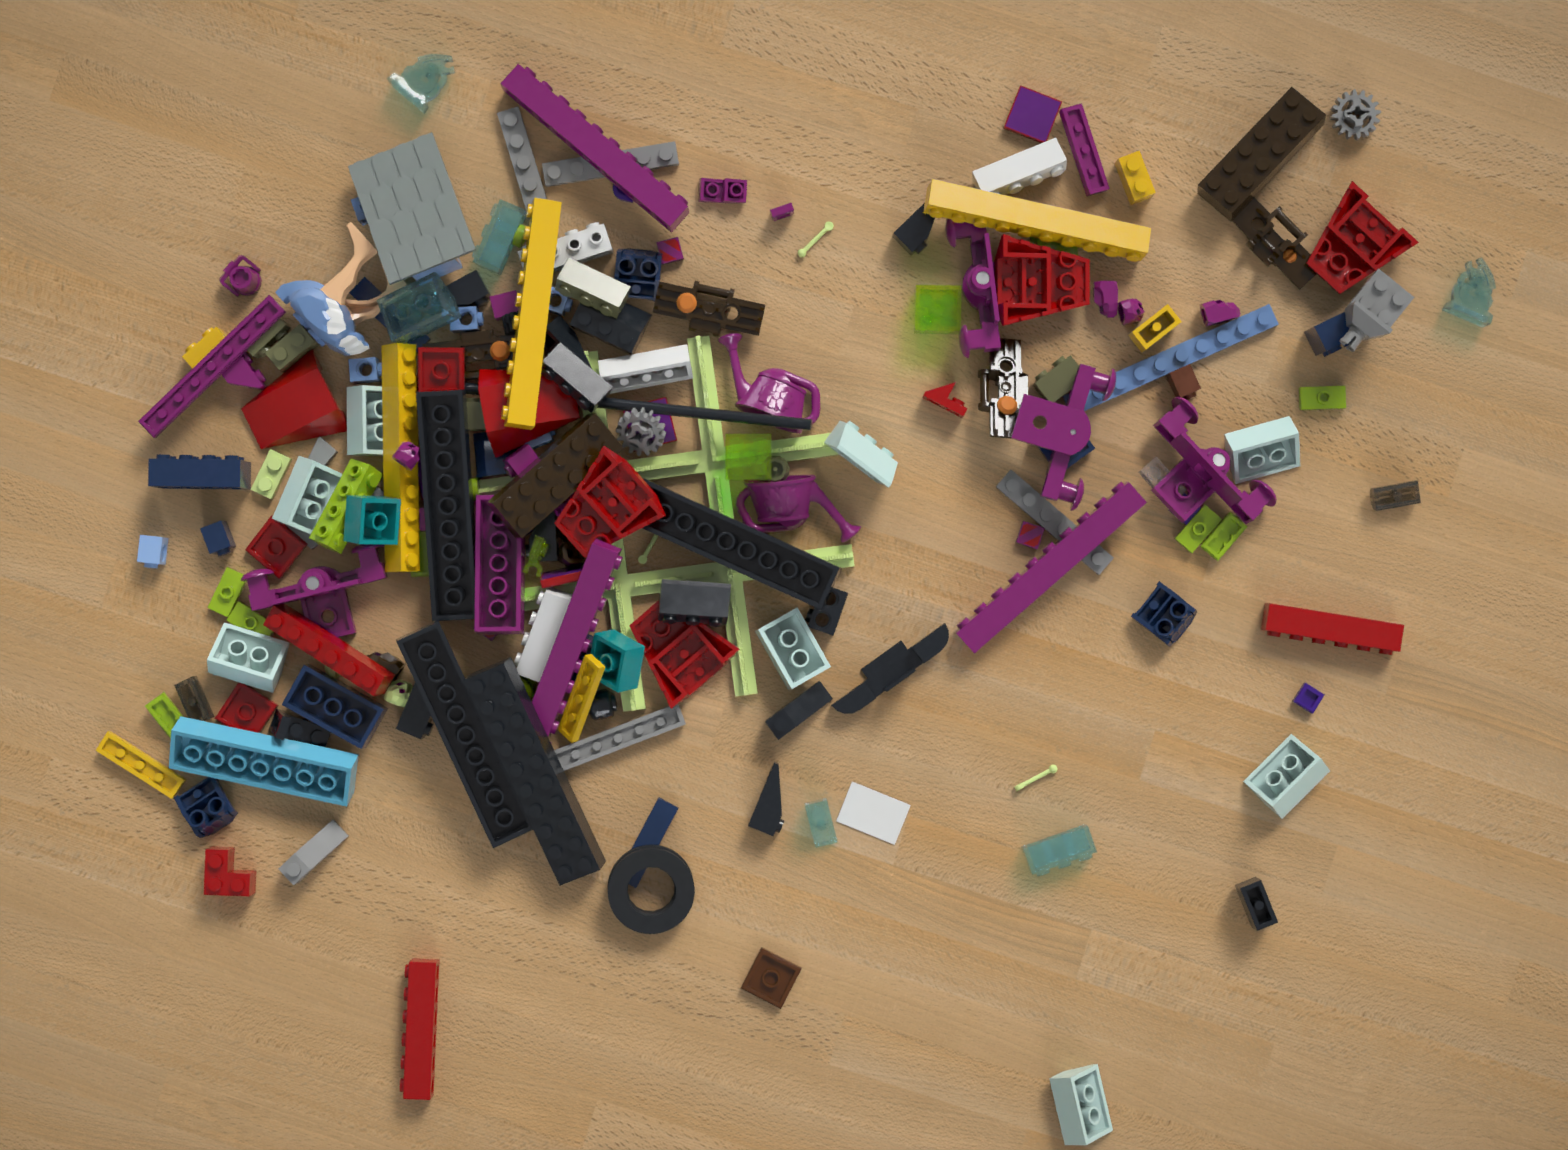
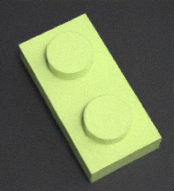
(271, 474)

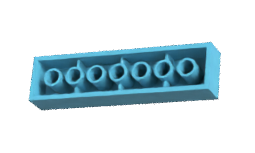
(263, 761)

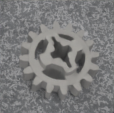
(1355, 125)
(641, 431)

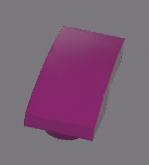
(722, 190)

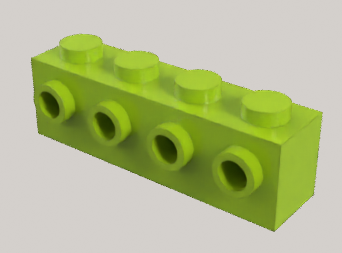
(357, 480)

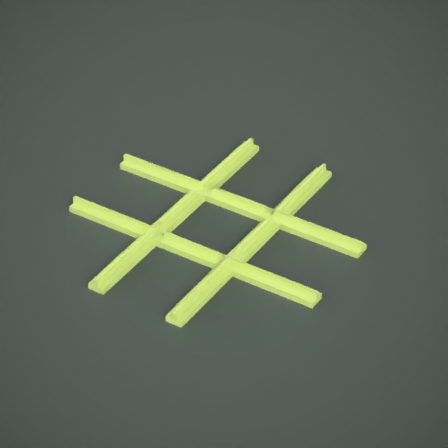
(712, 463)

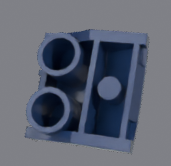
(639, 270)
(485, 459)
(1165, 614)
(206, 807)

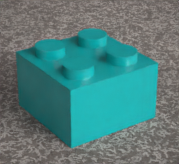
(372, 520)
(621, 659)

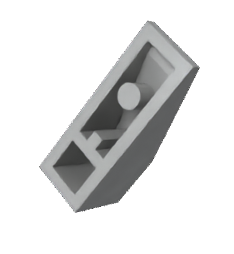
(313, 852)

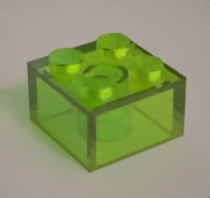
(937, 309)
(748, 457)

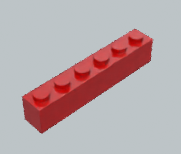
(1332, 627)
(329, 649)
(420, 1029)

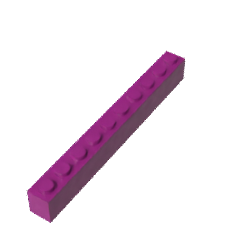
(595, 148)
(1051, 566)
(574, 633)

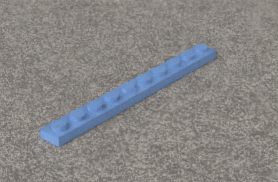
(1187, 353)

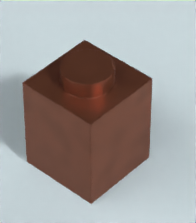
(1183, 382)

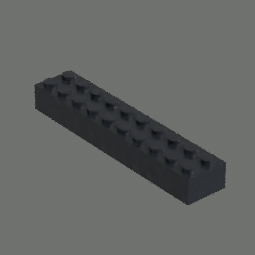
(448, 502)
(743, 548)
(463, 733)
(534, 771)

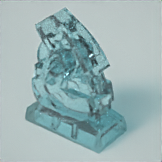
(420, 81)
(1474, 297)

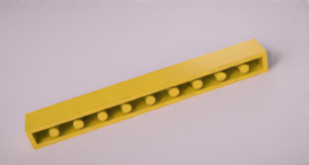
(1036, 220)
(532, 314)
(401, 426)

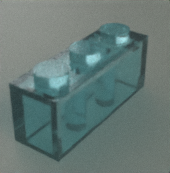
(498, 236)
(1059, 850)

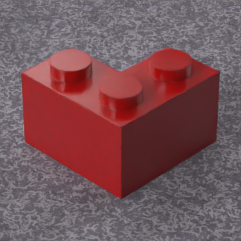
(222, 878)

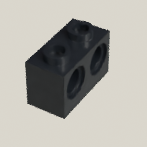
(832, 611)

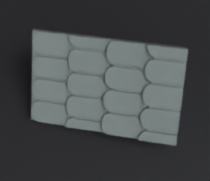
(412, 210)

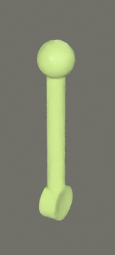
(828, 227)
(643, 558)
(1052, 769)

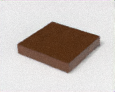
(771, 977)

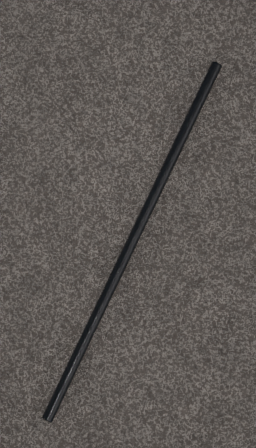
(693, 412)

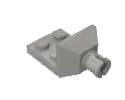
(1374, 309)

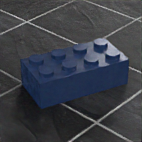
(197, 473)
(334, 706)

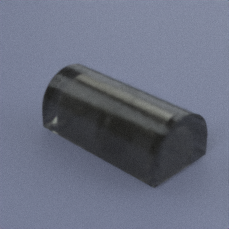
(1395, 495)
(194, 699)

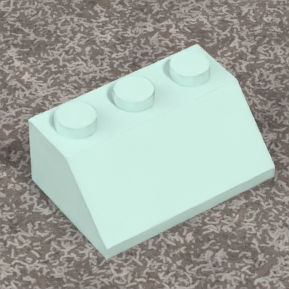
(364, 421)
(1263, 449)
(863, 452)
(306, 494)
(792, 649)
(247, 657)
(1287, 776)
(1081, 1105)

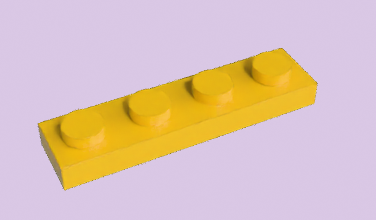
(581, 698)
(140, 764)

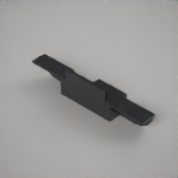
(891, 669)

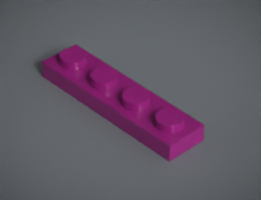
(1084, 150)

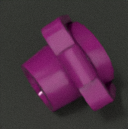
(243, 278)

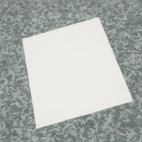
(873, 813)

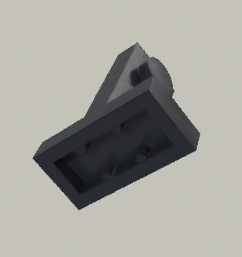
(297, 729)

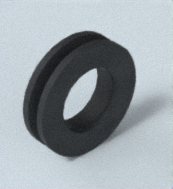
(651, 921)

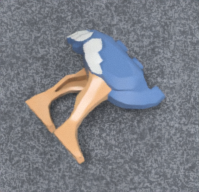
(325, 309)

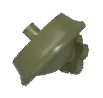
(780, 469)

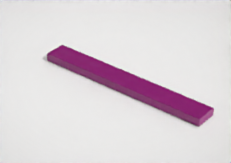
(212, 366)

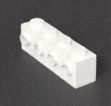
(1021, 169)
(581, 245)
(647, 368)
(543, 633)

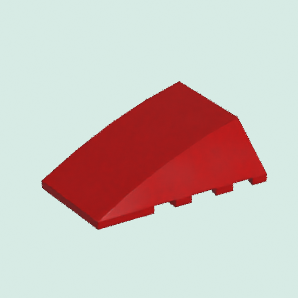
(1356, 242)
(1038, 280)
(295, 407)
(552, 412)
(608, 504)
(681, 654)

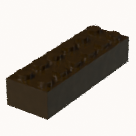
(1261, 154)
(552, 476)

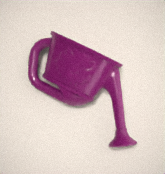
(773, 390)
(788, 505)

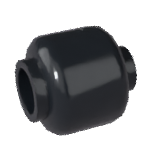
(603, 705)

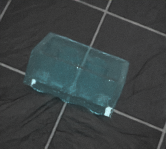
(418, 309)

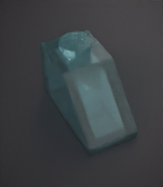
(820, 822)

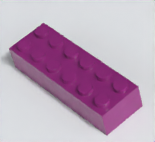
(497, 574)

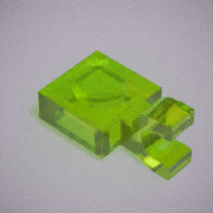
(538, 549)

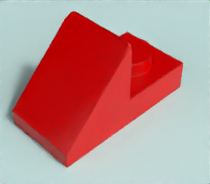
(939, 397)

